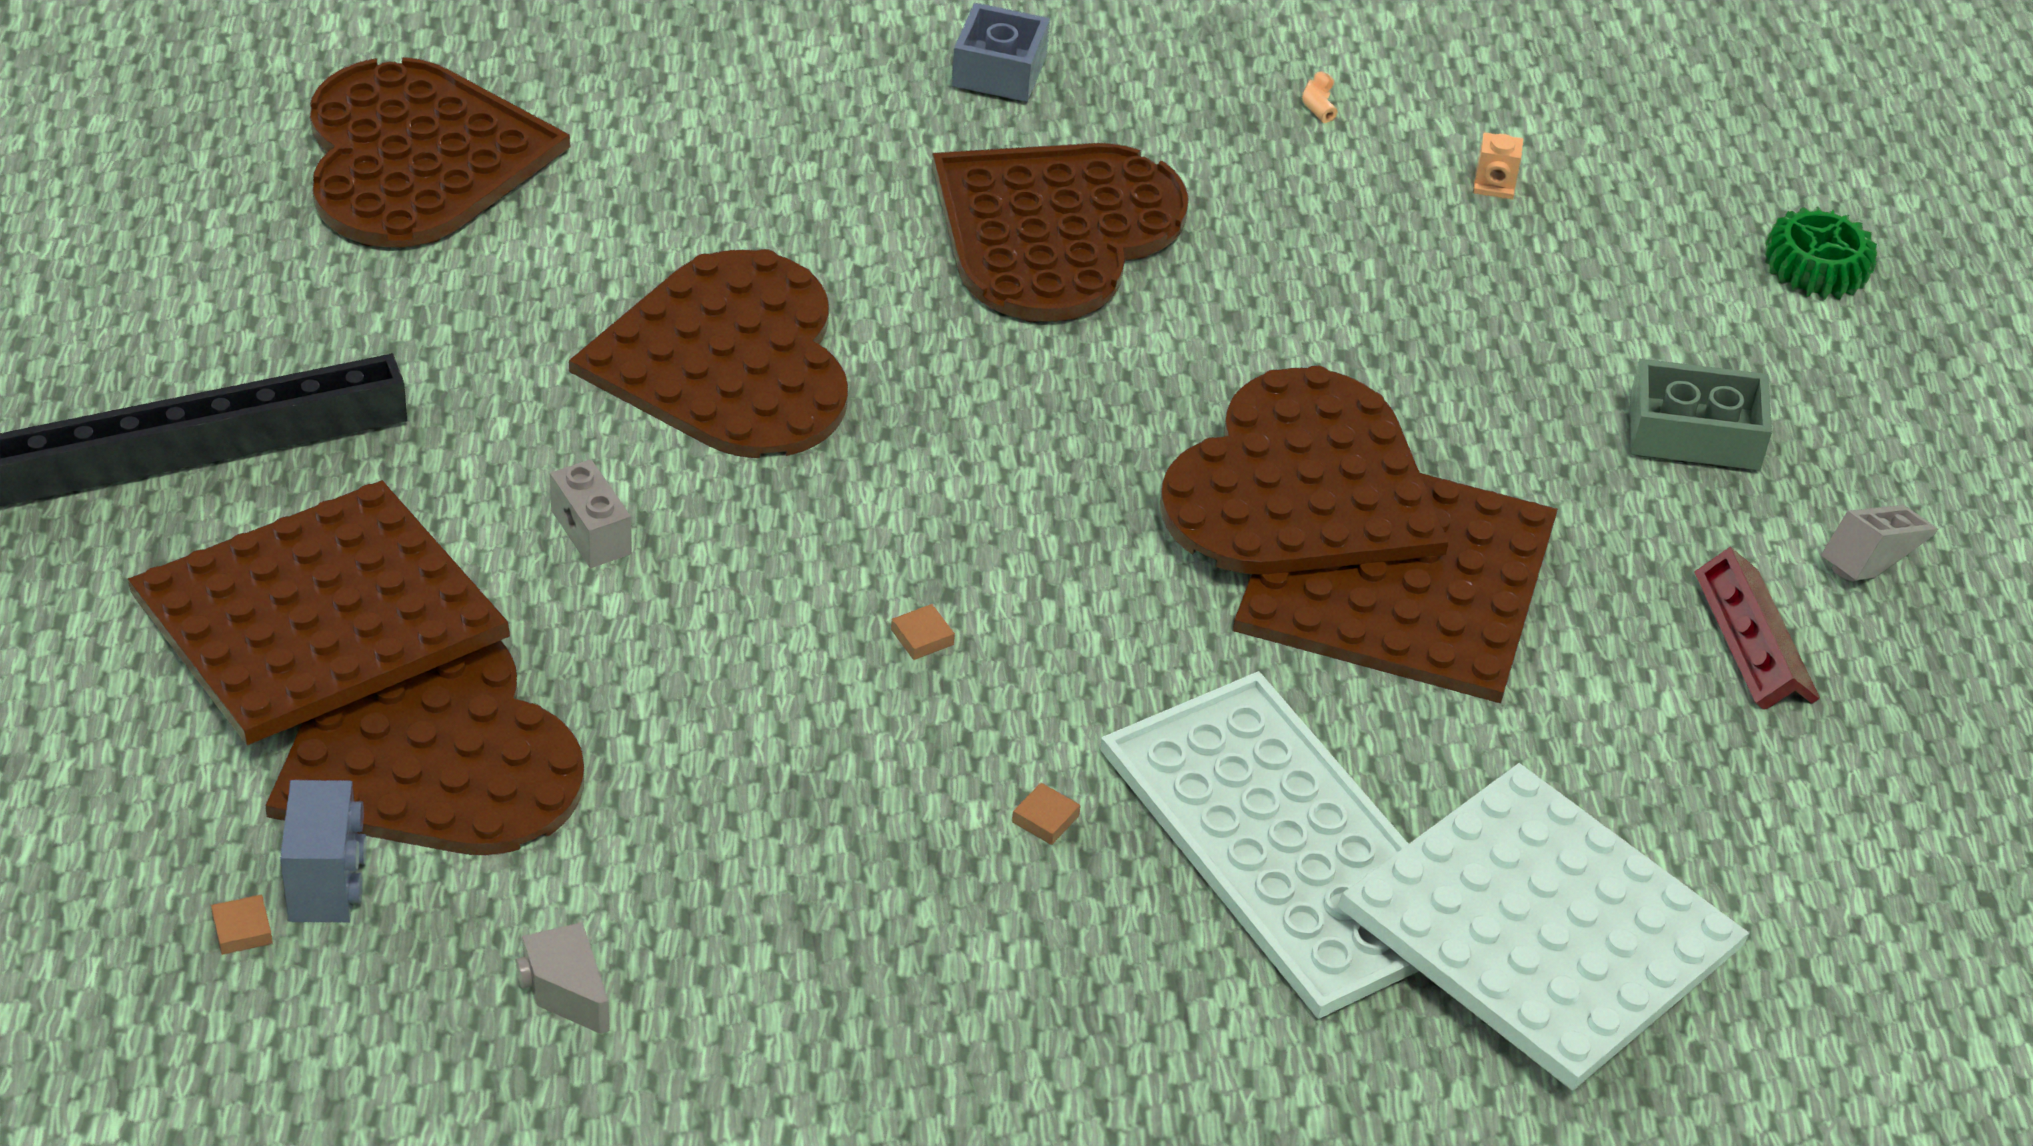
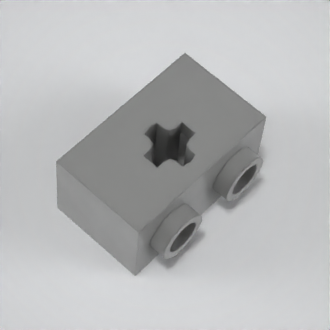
(590, 513)

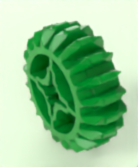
(1820, 252)

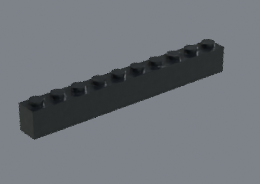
(200, 428)

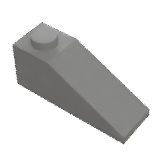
(1875, 540)

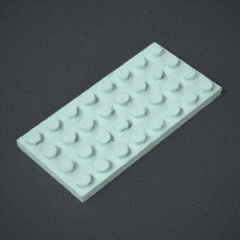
(1269, 831)

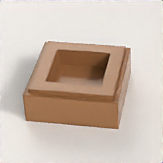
(922, 631)
(1046, 813)
(241, 924)

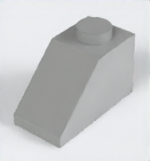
(565, 976)

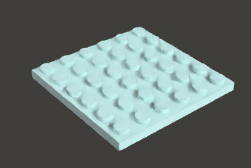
(1544, 924)

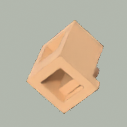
(1498, 165)

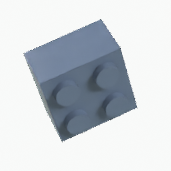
(1000, 52)
(322, 851)

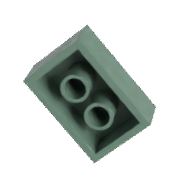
(1700, 414)

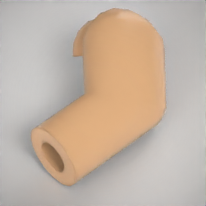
(1316, 97)

